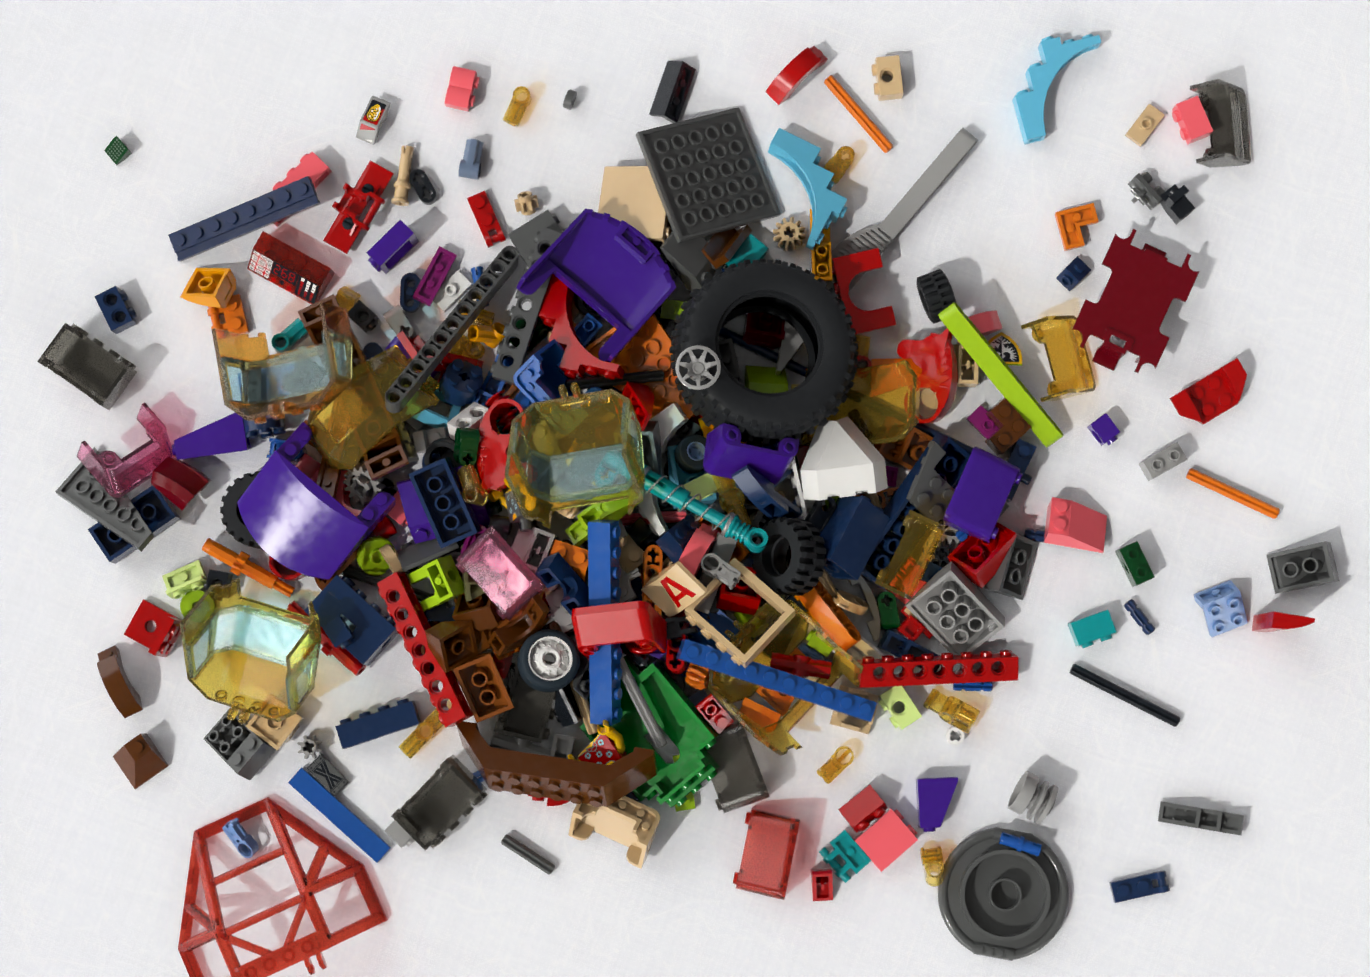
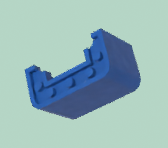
(541, 377)

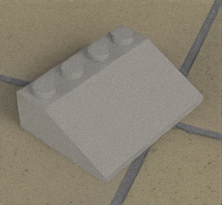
(956, 611)

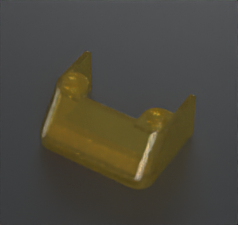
(1066, 359)
(911, 555)

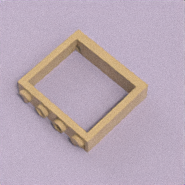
(725, 645)

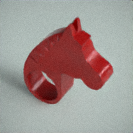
(939, 368)
(493, 447)

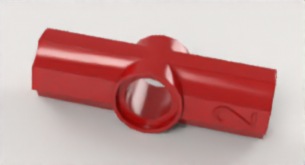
(801, 665)

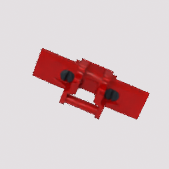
(354, 201)

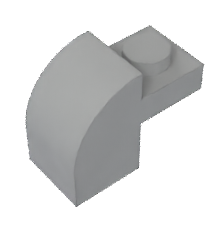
(424, 438)

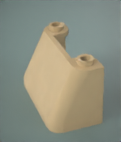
(622, 821)

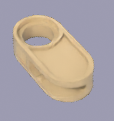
(850, 602)

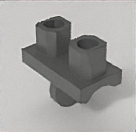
(1144, 192)

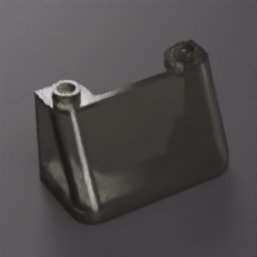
(739, 775)

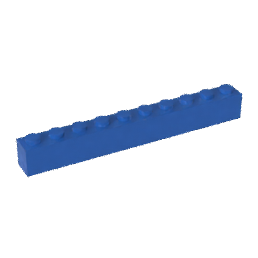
(603, 590)
(777, 681)

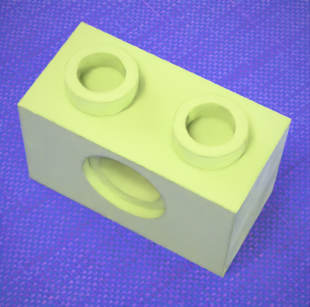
(909, 713)

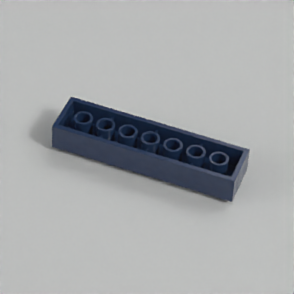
(949, 468)

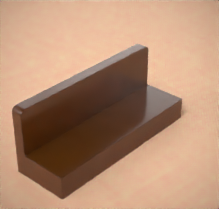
(724, 245)

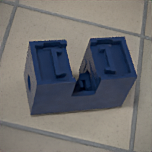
(372, 628)

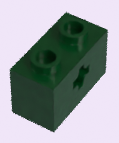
(1134, 564)

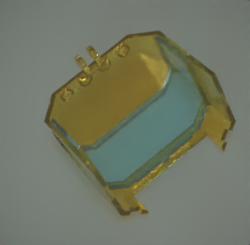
(575, 453)
(250, 653)

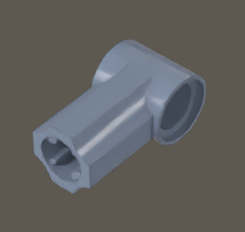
(470, 165)

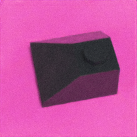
(566, 707)

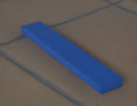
(339, 815)

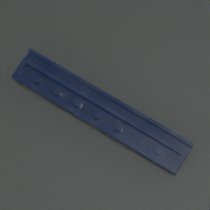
(244, 218)

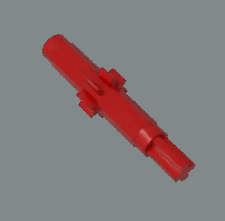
(328, 648)

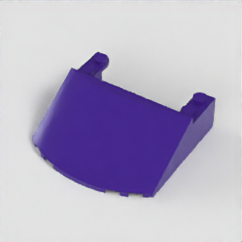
(608, 269)
(300, 520)

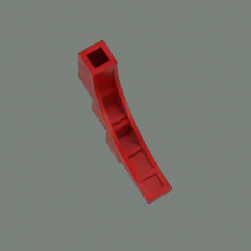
(576, 360)

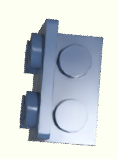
(1222, 608)

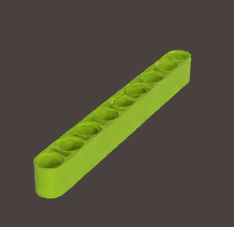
(1000, 374)

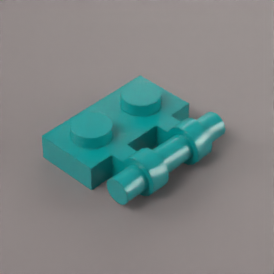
(849, 851)

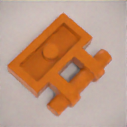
(234, 316)

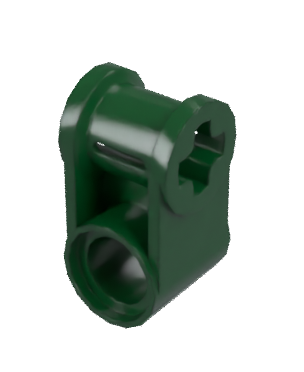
(466, 443)
(888, 614)

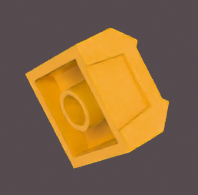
(210, 287)

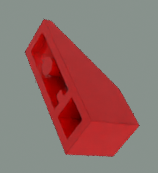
(642, 401)

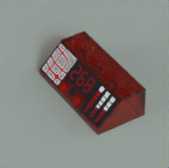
(289, 268)

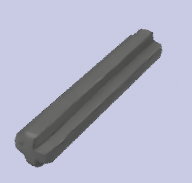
(528, 854)

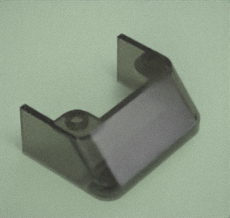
(1229, 122)

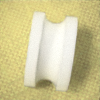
(954, 742)

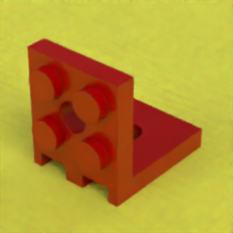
(162, 638)

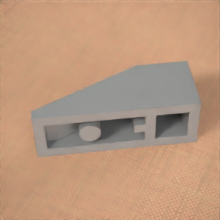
(789, 347)

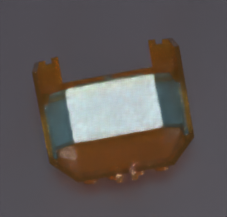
(286, 382)

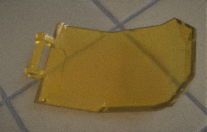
(880, 403)
(359, 415)

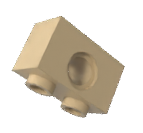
(887, 66)

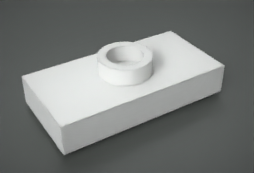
(452, 290)

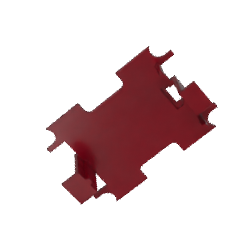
(1134, 303)

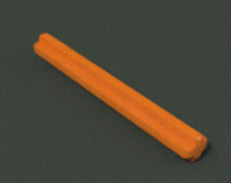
(858, 114)
(1232, 493)

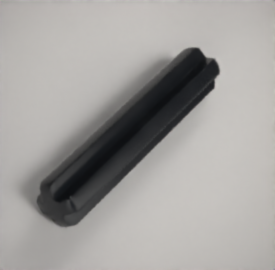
(639, 659)

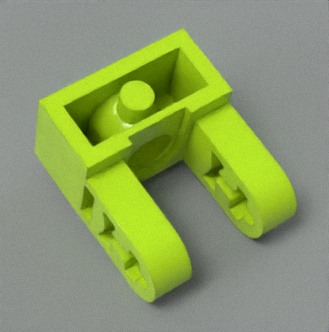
(444, 579)

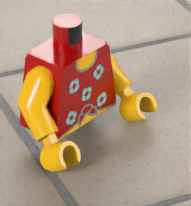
(605, 748)

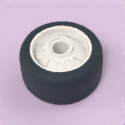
(537, 672)

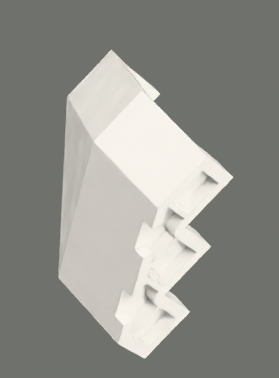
(841, 463)

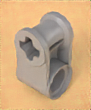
(399, 321)

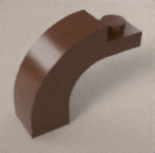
(516, 632)
(117, 683)

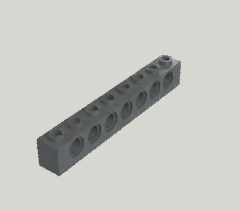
(525, 335)

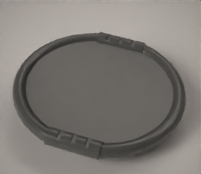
(1002, 898)

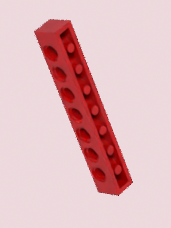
(416, 618)
(1005, 672)

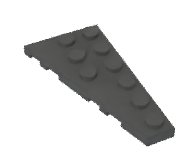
(114, 513)

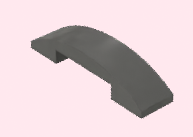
(874, 625)

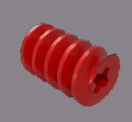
(506, 414)

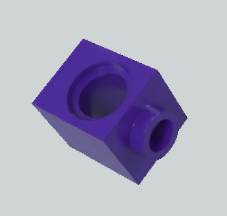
(1104, 430)

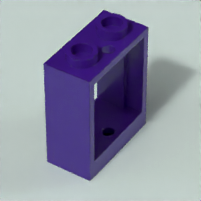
(392, 247)

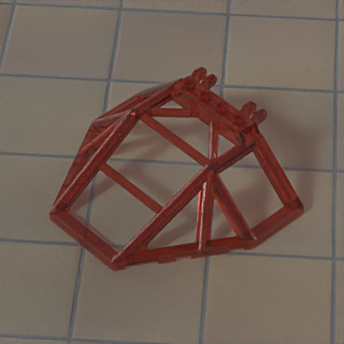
(307, 885)

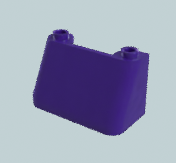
(727, 455)
(981, 495)

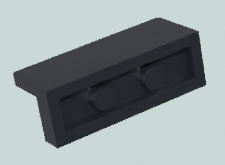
(672, 90)

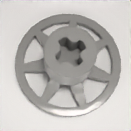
(698, 368)

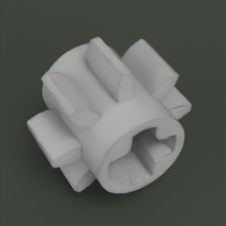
(315, 749)

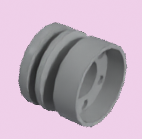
(1036, 799)

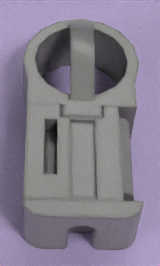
(724, 571)

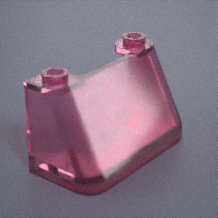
(500, 573)

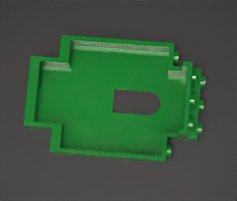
(683, 726)

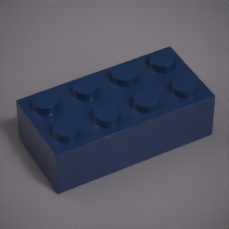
(443, 502)
(156, 513)

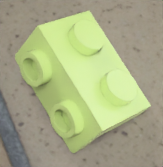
(185, 579)

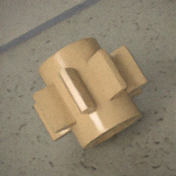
(526, 203)

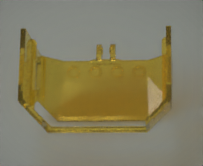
(731, 690)

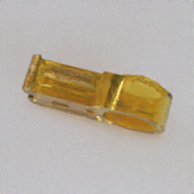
(833, 767)

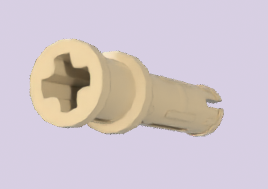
(402, 184)

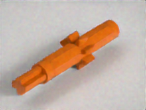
(241, 564)

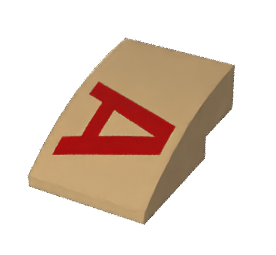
(674, 589)

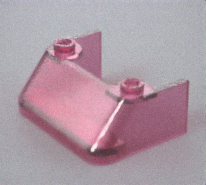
(125, 474)

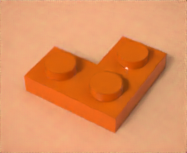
(1069, 224)

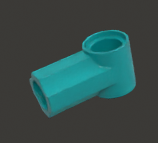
(291, 334)

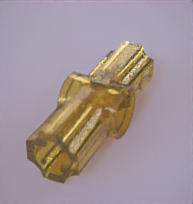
(731, 498)
(416, 740)

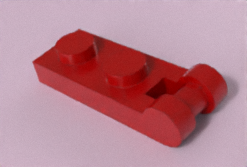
(486, 218)

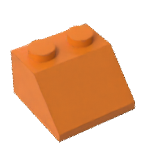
(574, 556)

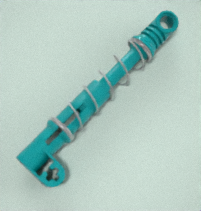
(680, 498)

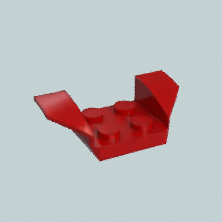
(1212, 394)

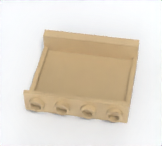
(632, 196)

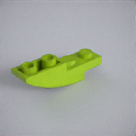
(602, 511)

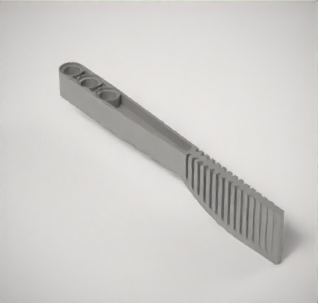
(883, 234)

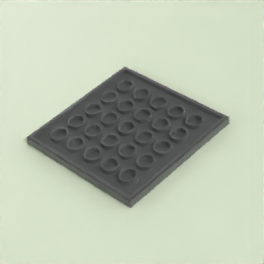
(708, 174)

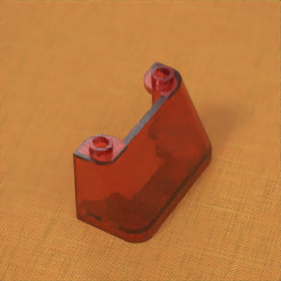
(767, 853)

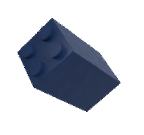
(852, 536)

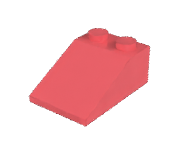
(1074, 526)

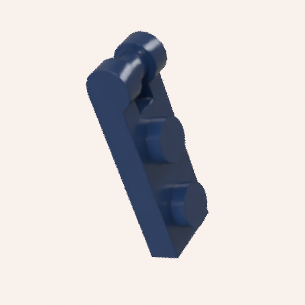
(1138, 886)

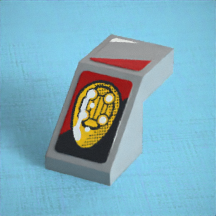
(371, 120)

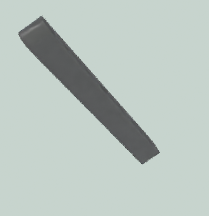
(448, 335)

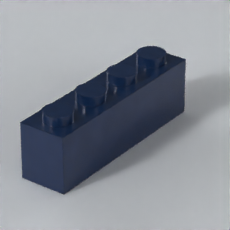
(378, 724)

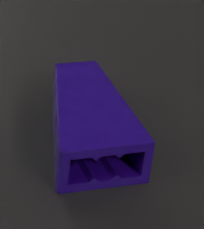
(216, 438)

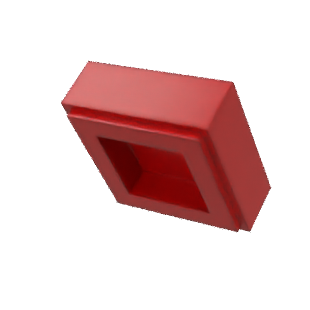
(911, 628)

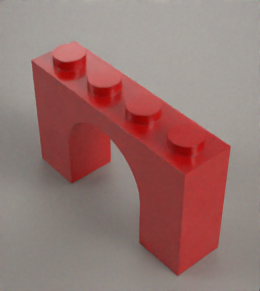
(844, 270)

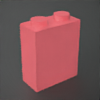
(886, 839)

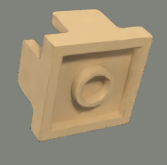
(850, 722)
(275, 732)

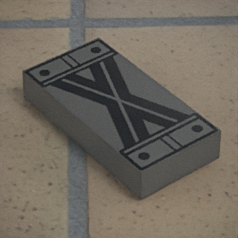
(328, 774)

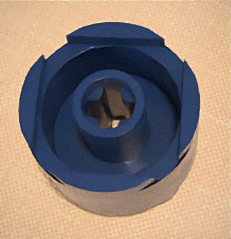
(461, 382)
(265, 429)

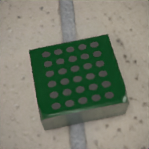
(117, 150)

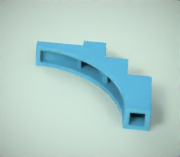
(1054, 56)
(803, 161)

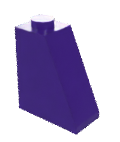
(933, 800)

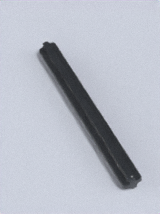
(1124, 695)

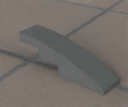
(1201, 818)

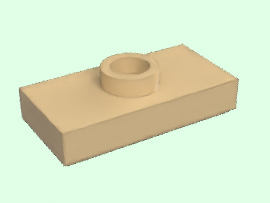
(1144, 125)

